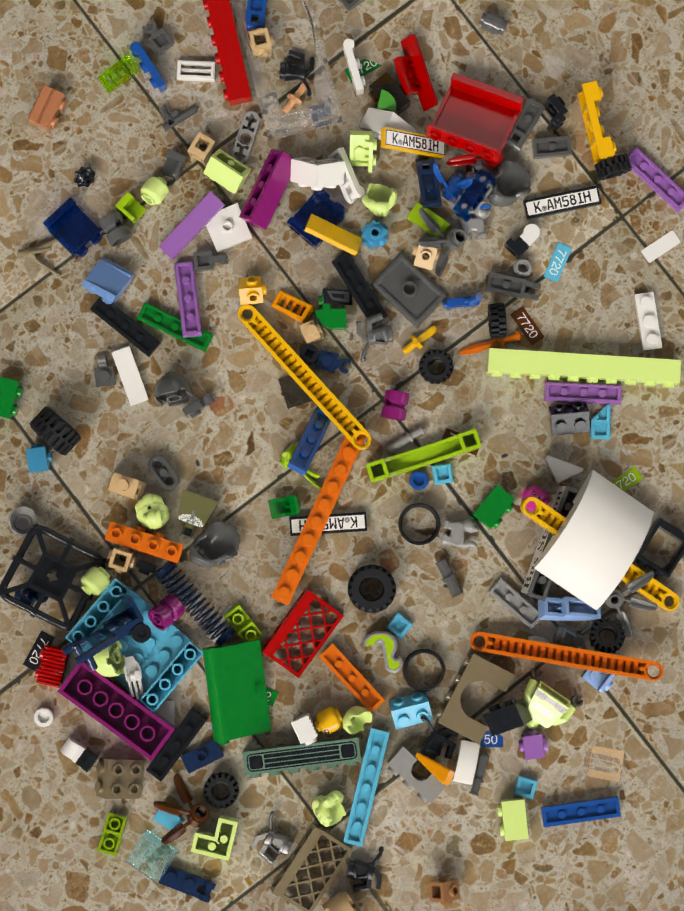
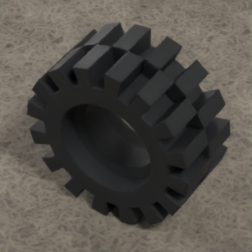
(613, 167)
(497, 320)
(424, 366)
(610, 625)
(209, 790)

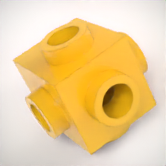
(251, 290)

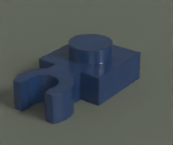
(329, 361)

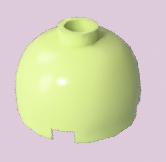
(110, 660)

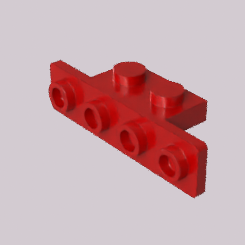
(414, 73)

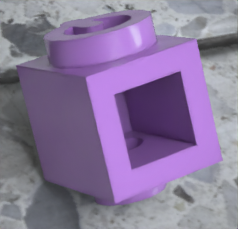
(533, 745)

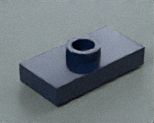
(202, 756)

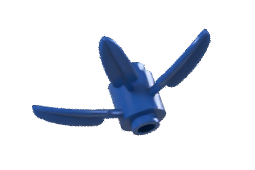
(454, 186)

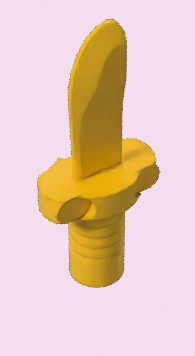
(416, 342)

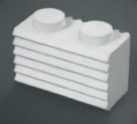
(305, 729)

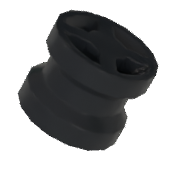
(311, 355)

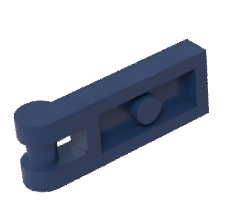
(428, 183)
(187, 883)

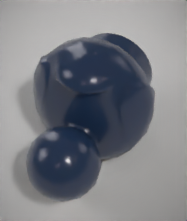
(29, 596)

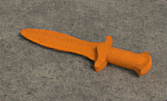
(496, 342)

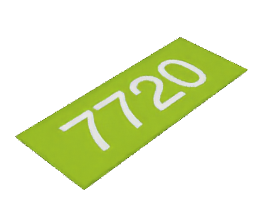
(628, 479)

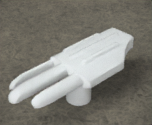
(133, 674)

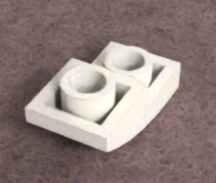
(466, 762)

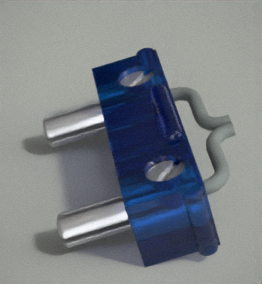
(473, 195)

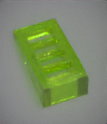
(122, 79)

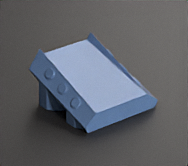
(108, 280)

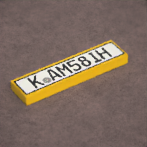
(412, 143)

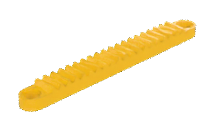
(304, 377)
(552, 521)

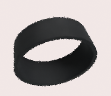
(432, 510)
(410, 656)

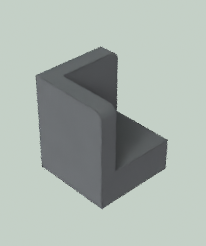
(174, 164)

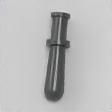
(482, 764)

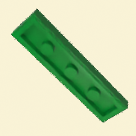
(172, 326)

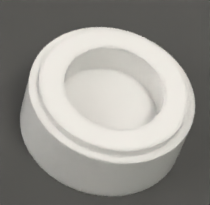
(44, 716)

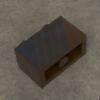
(387, 83)

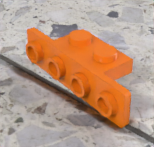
(138, 539)

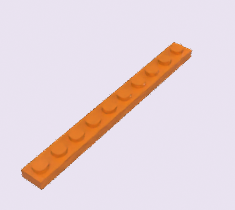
(316, 521)

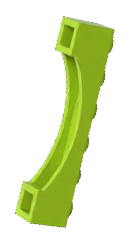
(423, 456)

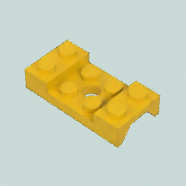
(589, 99)

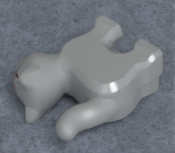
(475, 224)
(457, 534)

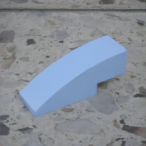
(566, 610)

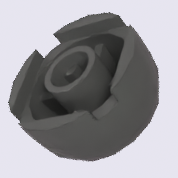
(172, 390)

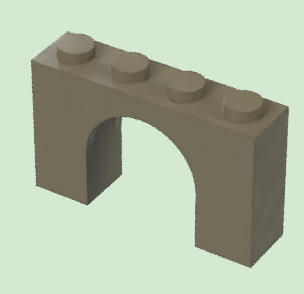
(475, 670)

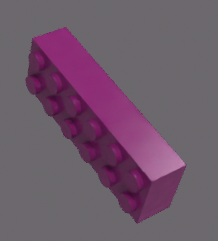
(117, 710)

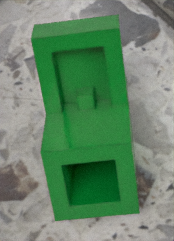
(330, 318)

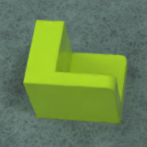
(130, 208)

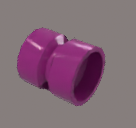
(395, 405)
(166, 612)

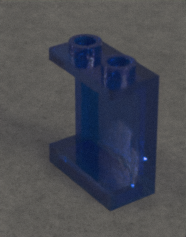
(321, 206)
(73, 229)

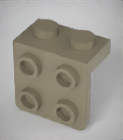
(119, 778)

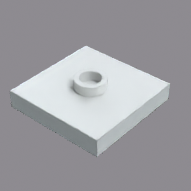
(228, 228)

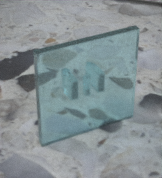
(151, 856)

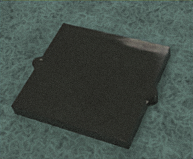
(292, 392)

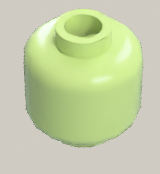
(154, 190)
(95, 581)

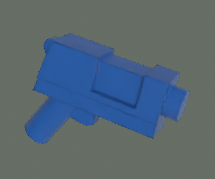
(470, 301)

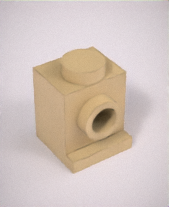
(200, 140)
(311, 332)

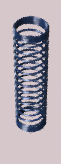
(166, 571)

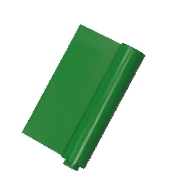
(236, 690)

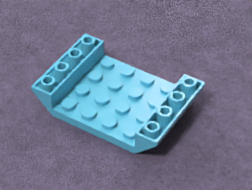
(162, 658)

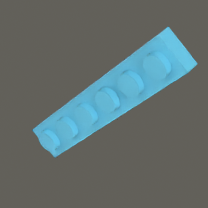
(366, 787)

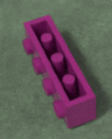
(267, 189)

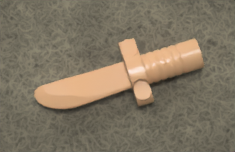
(294, 99)

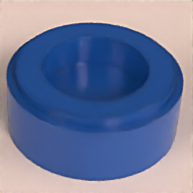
(418, 480)

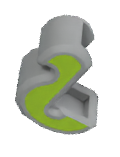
(389, 648)

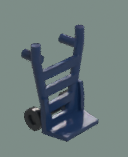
(125, 623)

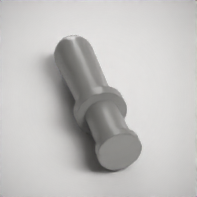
(392, 447)

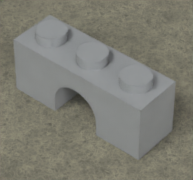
(402, 763)

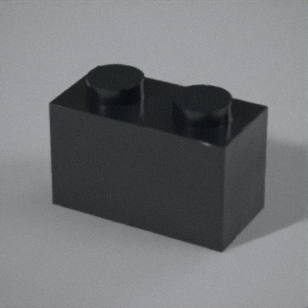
(507, 717)

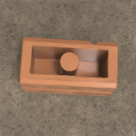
(47, 108)

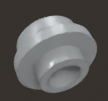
(526, 263)

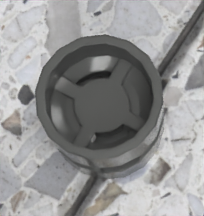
(114, 227)

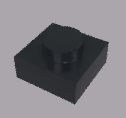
(145, 567)

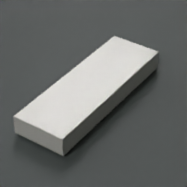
(130, 376)

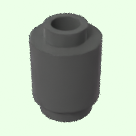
(493, 23)

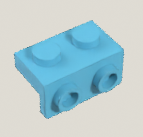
(409, 709)

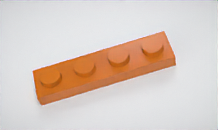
(351, 678)

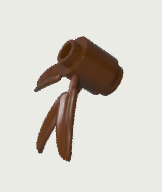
(174, 809)

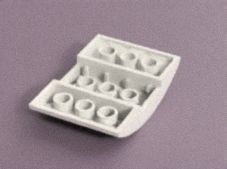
(596, 541)

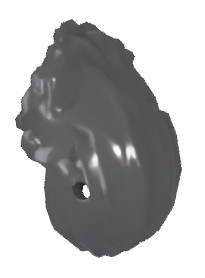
(510, 184)
(215, 545)

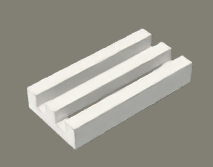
(212, 64)

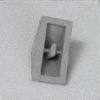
(560, 469)

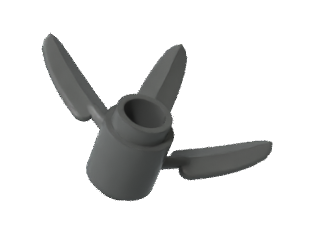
(449, 241)
(634, 602)

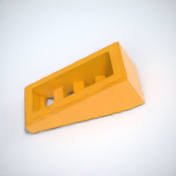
(307, 314)
(440, 771)

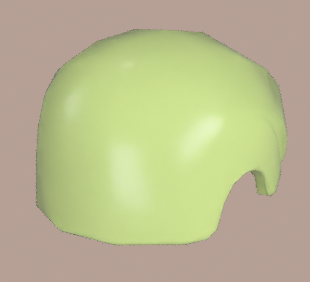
(355, 719)

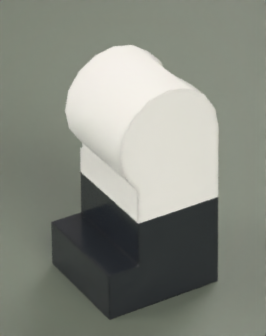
(524, 241)
(79, 754)

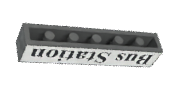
(536, 584)

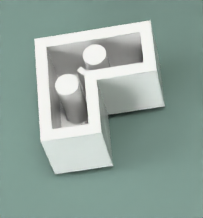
(377, 119)
(317, 172)

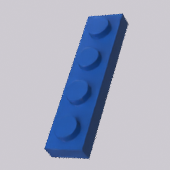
(309, 442)
(580, 811)

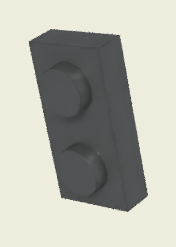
(551, 147)

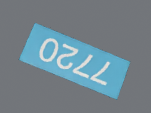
(557, 262)

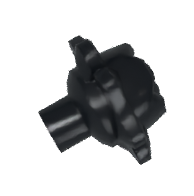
(84, 176)

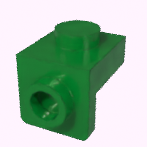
(284, 506)

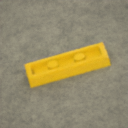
(333, 234)

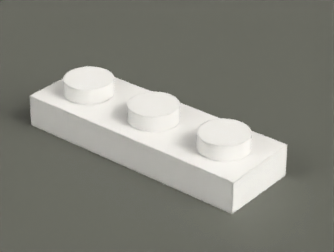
(647, 321)

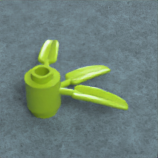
(285, 458)

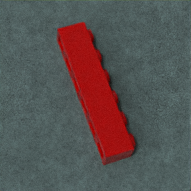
(229, 51)

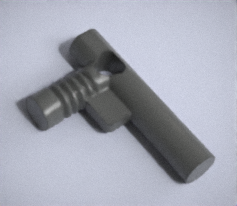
(175, 116)

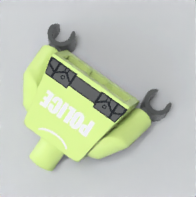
(546, 704)

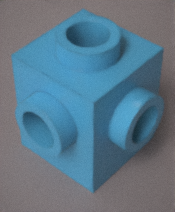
(374, 241)

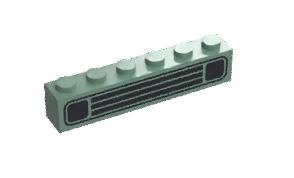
(299, 756)

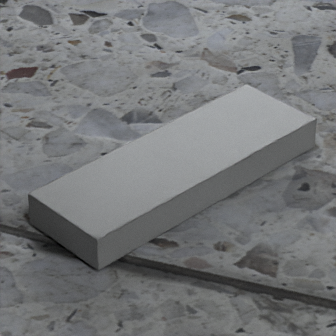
(515, 603)

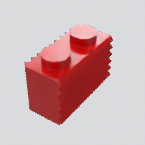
(52, 666)

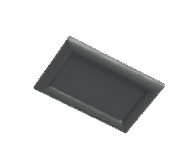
(409, 290)

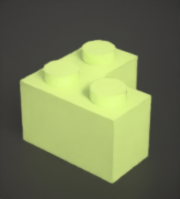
(219, 843)

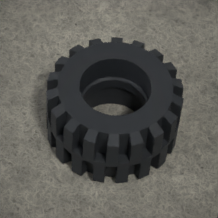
(55, 431)
(383, 601)

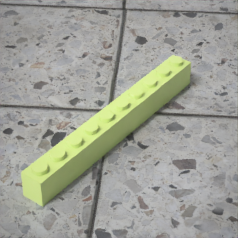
(583, 366)

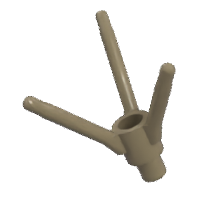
(33, 254)

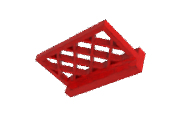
(286, 627)

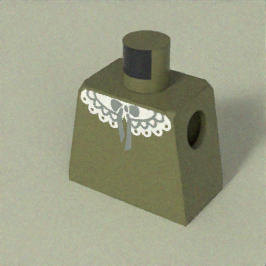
(195, 511)

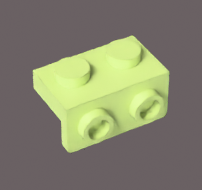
(362, 149)

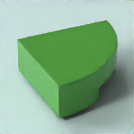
(386, 102)

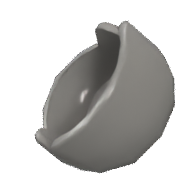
(22, 520)

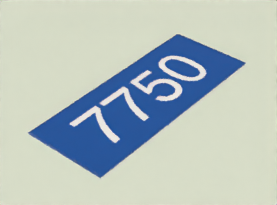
(489, 740)

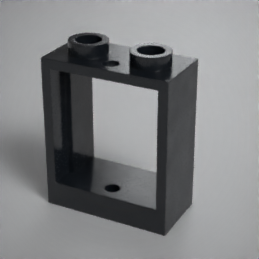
(672, 531)

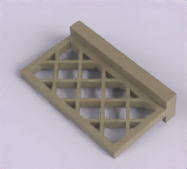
(295, 863)

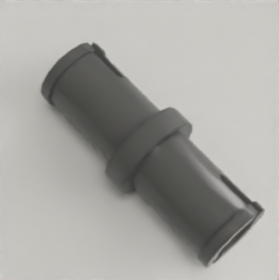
(449, 577)

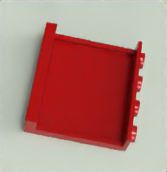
(476, 117)

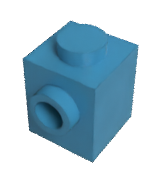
(39, 458)

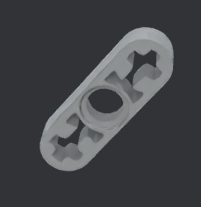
(255, 126)

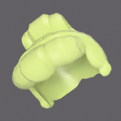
(380, 199)
(156, 516)
(329, 808)

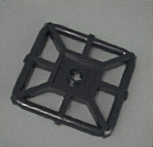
(40, 582)

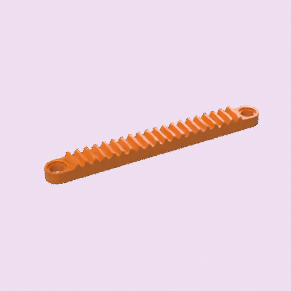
(566, 656)

